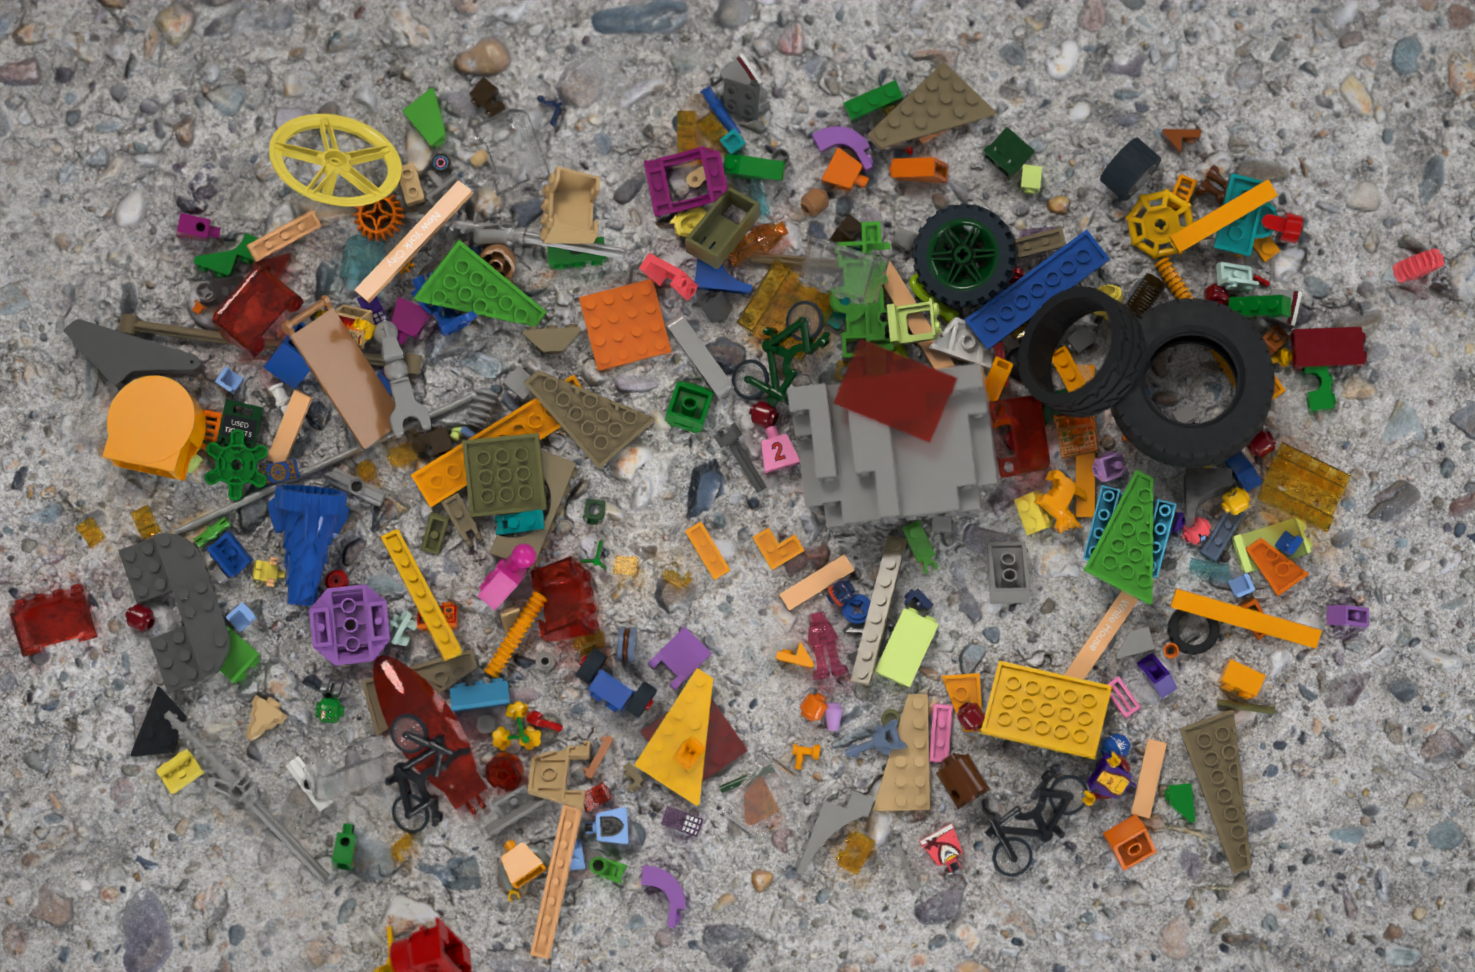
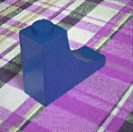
(711, 279)

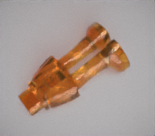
(766, 238)

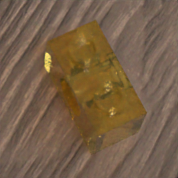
(686, 131)
(864, 844)

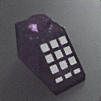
(682, 821)

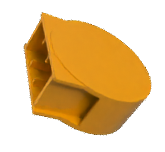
(154, 427)

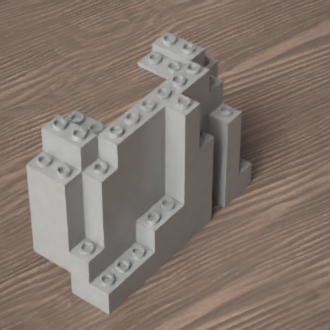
(882, 474)

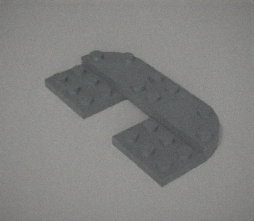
(177, 566)

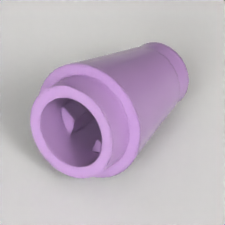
(833, 715)

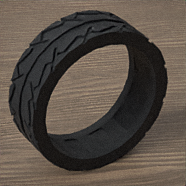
(1044, 334)

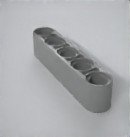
(699, 355)

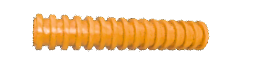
(516, 633)

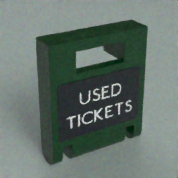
(248, 424)

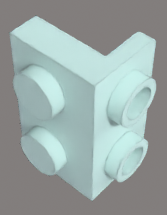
(1235, 277)

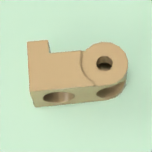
(696, 178)

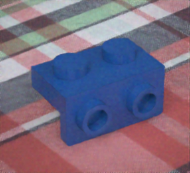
(230, 554)

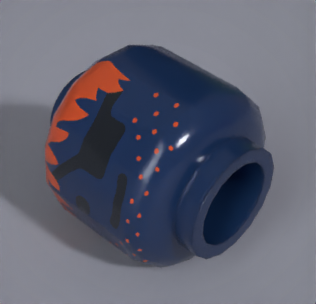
(840, 592)

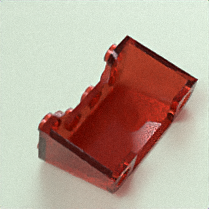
(1027, 433)
(569, 600)
(53, 619)

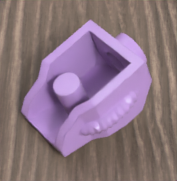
(1109, 466)

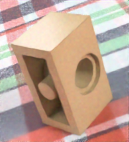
(411, 185)

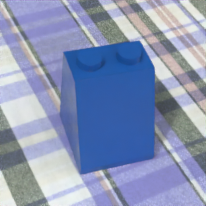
(287, 361)

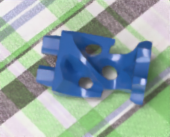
(447, 318)

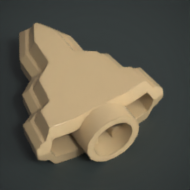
(264, 716)

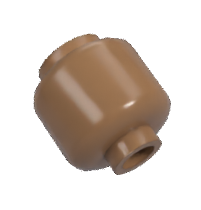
(814, 202)

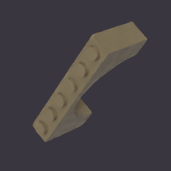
(558, 475)

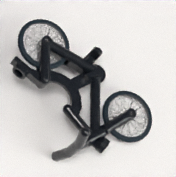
(411, 736)
(1014, 855)

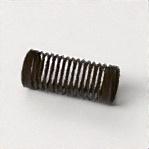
(1152, 281)

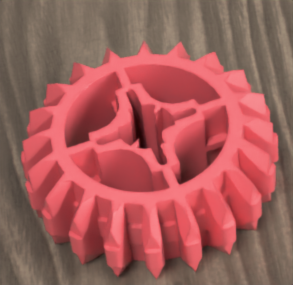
(1418, 265)

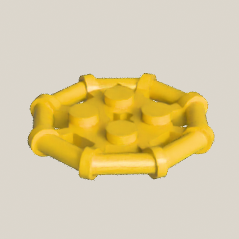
(1151, 217)

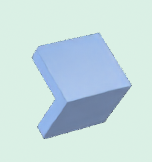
(229, 380)
(1241, 586)
(241, 617)

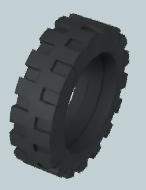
(1190, 649)

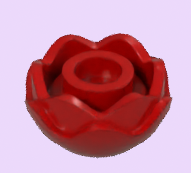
(339, 575)

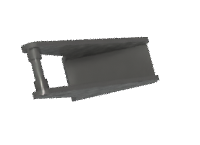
(127, 356)

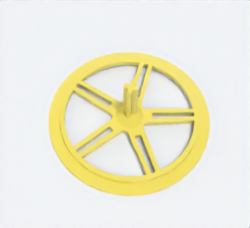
(335, 161)

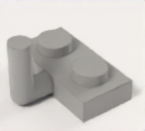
(441, 188)

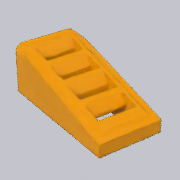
(1186, 180)

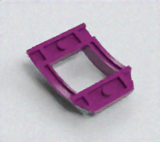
(659, 187)

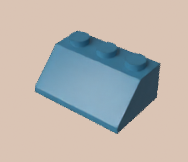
(480, 695)

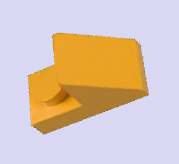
(801, 659)

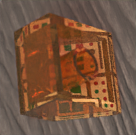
(1076, 435)

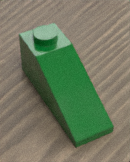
(753, 168)

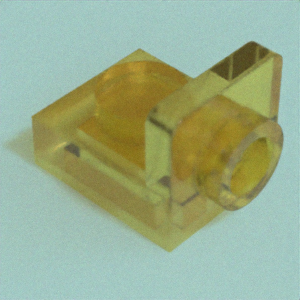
(402, 455)
(145, 522)
(673, 578)
(404, 843)

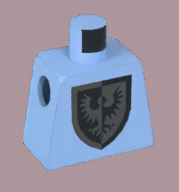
(610, 826)

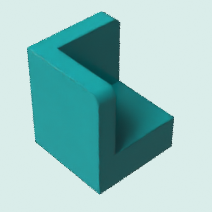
(732, 143)

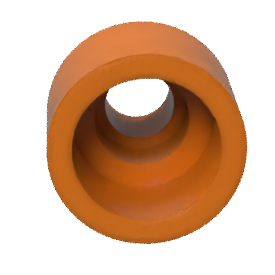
(1174, 647)

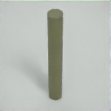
(1245, 706)

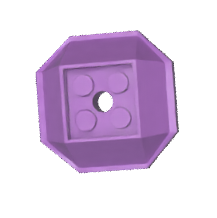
(330, 618)

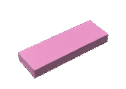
(940, 732)

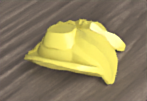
(686, 221)

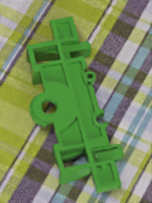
(864, 320)

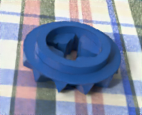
(848, 610)

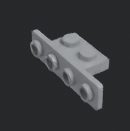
(513, 806)

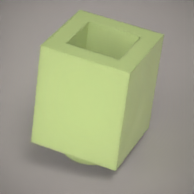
(1030, 179)

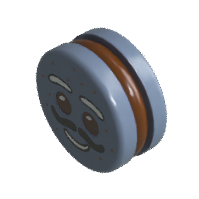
(627, 644)

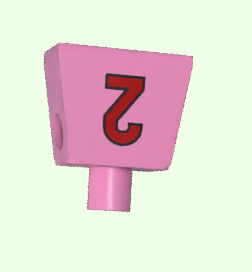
(777, 451)

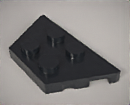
(156, 732)

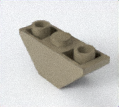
(552, 339)

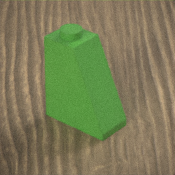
(427, 118)

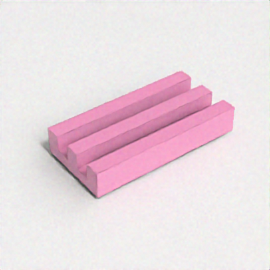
(1128, 693)

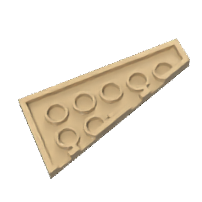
(906, 774)

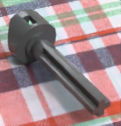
(730, 439)

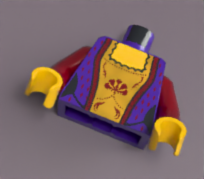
(1109, 779)

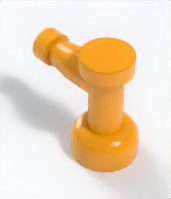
(799, 751)

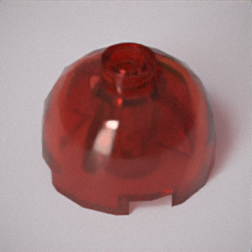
(504, 771)

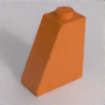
(919, 170)

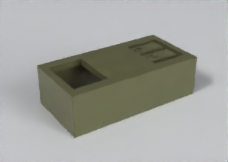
(720, 230)

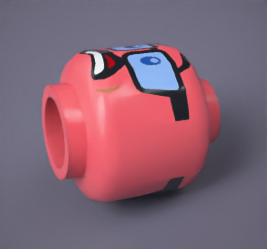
(1197, 533)

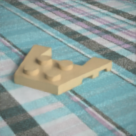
(550, 775)

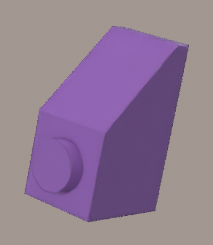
(1347, 616)

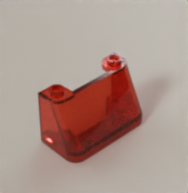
(254, 309)

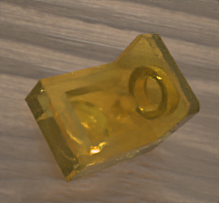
(711, 128)

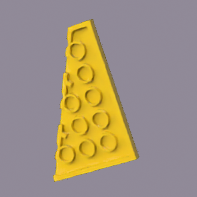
(685, 719)

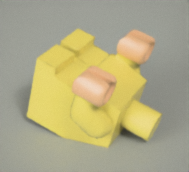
(267, 571)

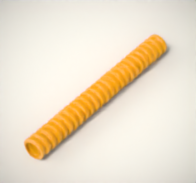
(1181, 292)

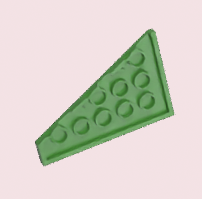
(471, 284)
(1126, 546)

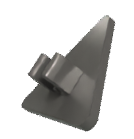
(224, 287)

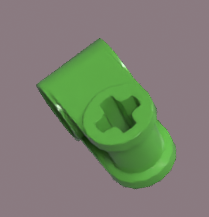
(609, 869)

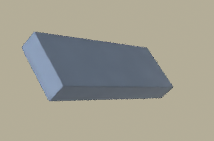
(1221, 535)

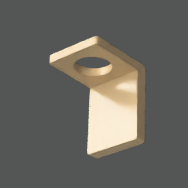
(509, 616)

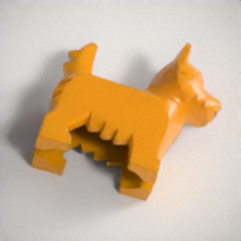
(1058, 500)

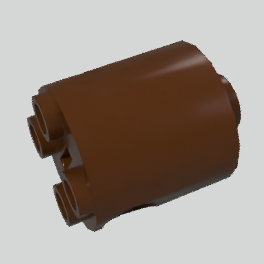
(961, 779)

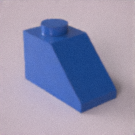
(1244, 472)

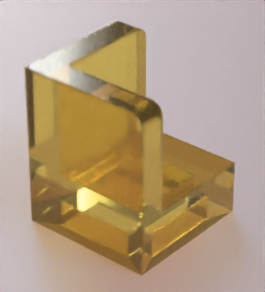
(91, 531)
(626, 566)

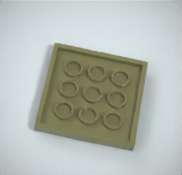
(504, 474)

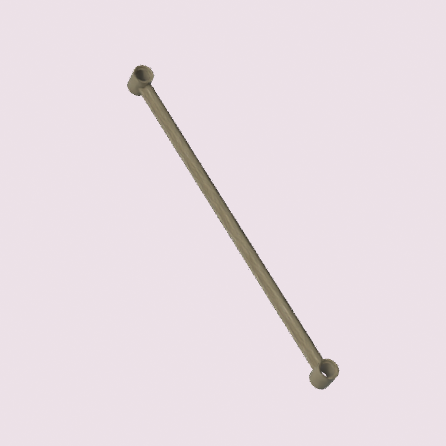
(130, 325)

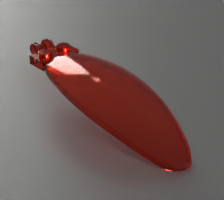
(406, 692)

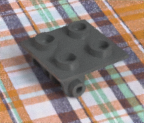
(742, 98)

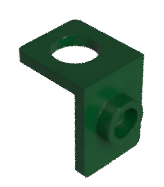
(594, 519)

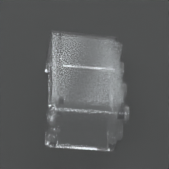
(842, 271)

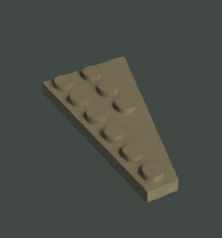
(437, 673)

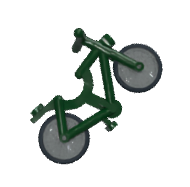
(751, 377)

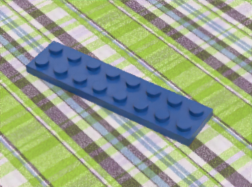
(1028, 294)

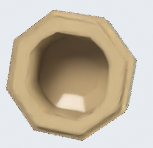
(479, 158)

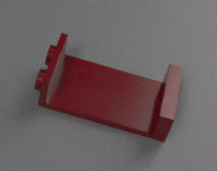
(1328, 347)

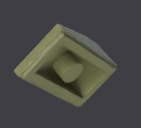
(435, 533)

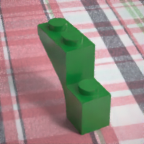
(225, 262)

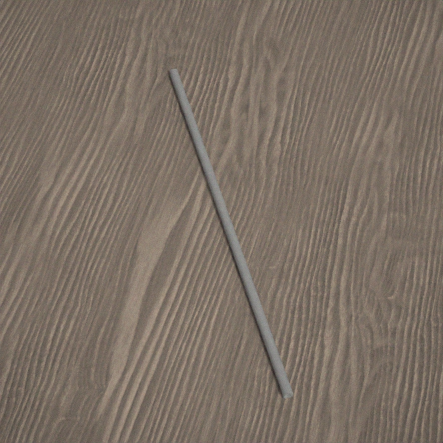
(315, 468)

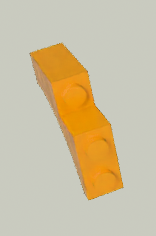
(997, 377)

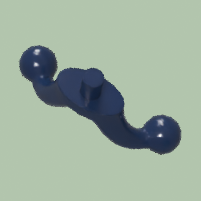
(553, 122)

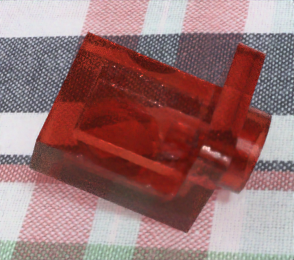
(596, 797)

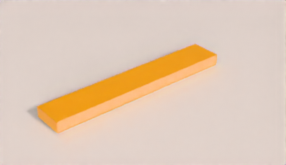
(1223, 216)

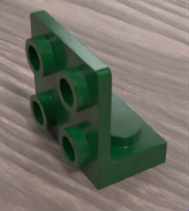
(1008, 152)

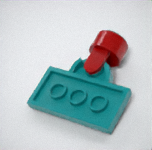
(1261, 222)

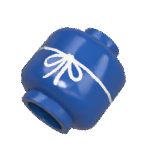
(1115, 743)

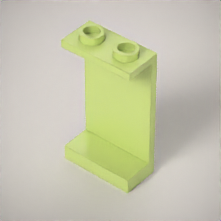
(1270, 535)
(906, 647)

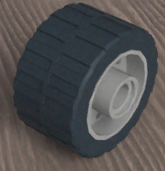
(1130, 169)

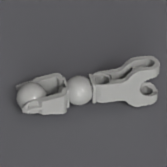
(400, 386)

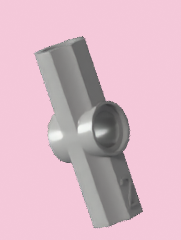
(368, 492)

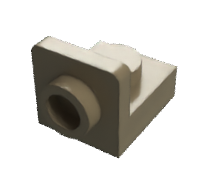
(631, 773)

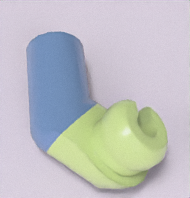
(459, 432)

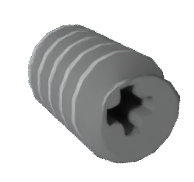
(480, 408)

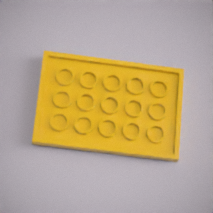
(1046, 709)

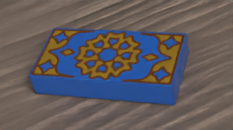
(280, 471)

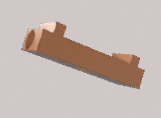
(607, 741)

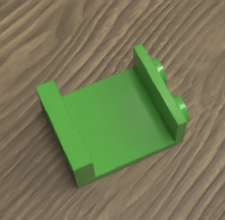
(240, 660)

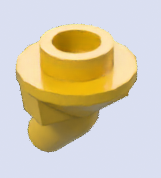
(1283, 356)

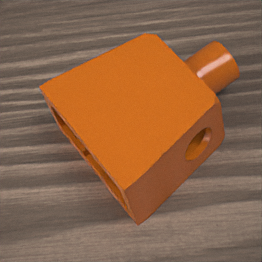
(844, 172)

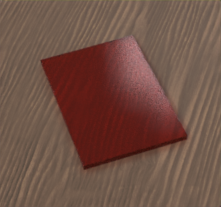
(895, 390)

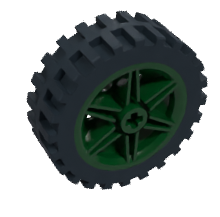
(979, 225)

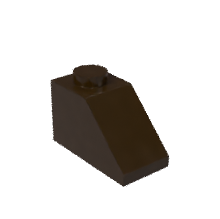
(847, 230)

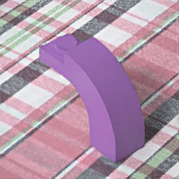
(844, 137)
(662, 879)

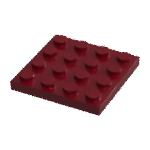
(721, 743)

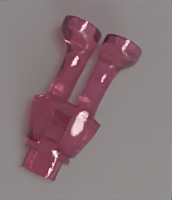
(819, 634)

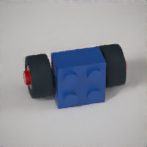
(610, 689)

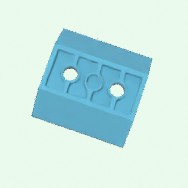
(1162, 520)

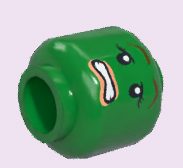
(329, 710)

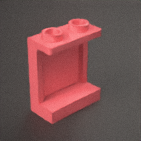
(658, 270)

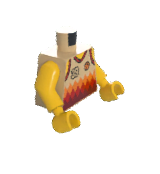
(357, 321)

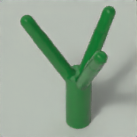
(596, 560)

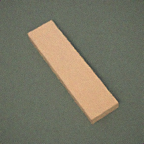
(284, 235)
(289, 427)
(816, 582)
(1148, 778)

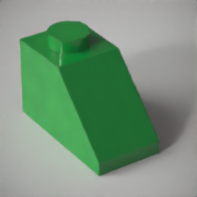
(1181, 800)

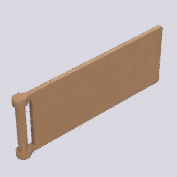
(343, 372)

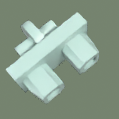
(404, 621)

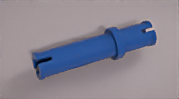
(716, 105)

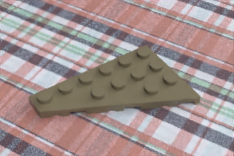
(934, 106)
(591, 420)

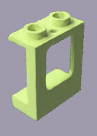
(898, 322)

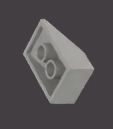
(1008, 572)

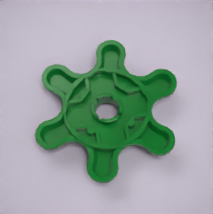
(224, 467)

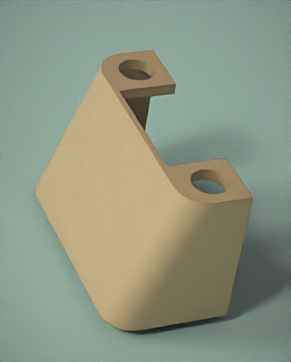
(569, 207)

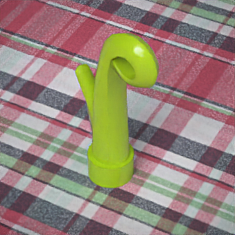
(945, 312)

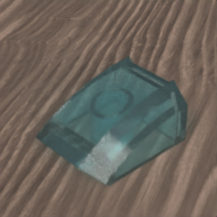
(360, 257)

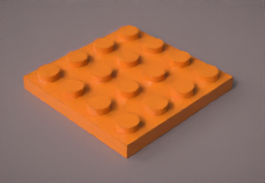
(625, 324)

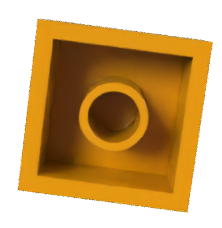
(1241, 679)

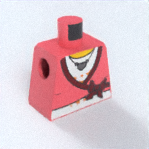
(943, 847)

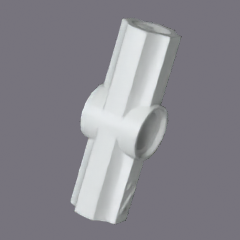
(296, 769)

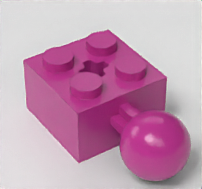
(506, 575)

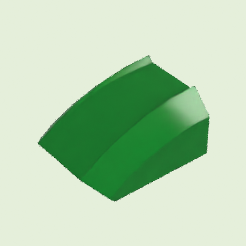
(689, 406)

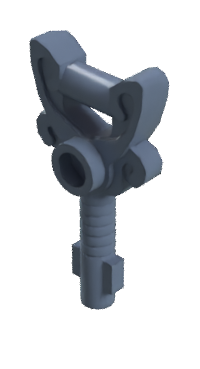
(879, 740)

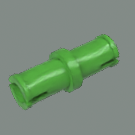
(212, 532)

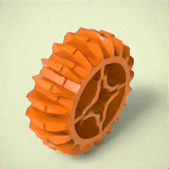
(379, 231)

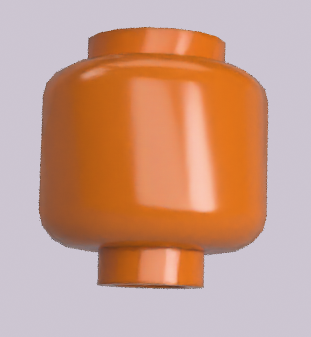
(813, 706)

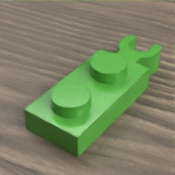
(919, 545)

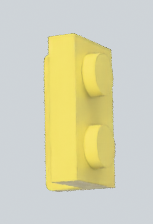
(1033, 515)
(179, 771)

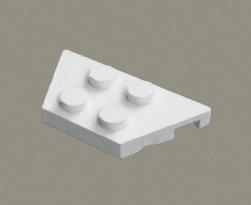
(961, 343)

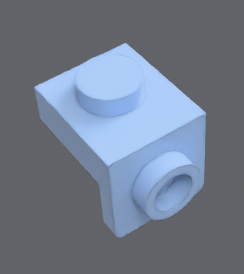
(578, 857)

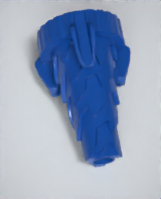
(309, 522)

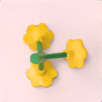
(527, 737)

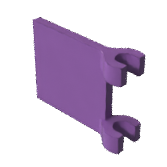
(681, 656)

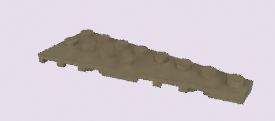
(1216, 763)

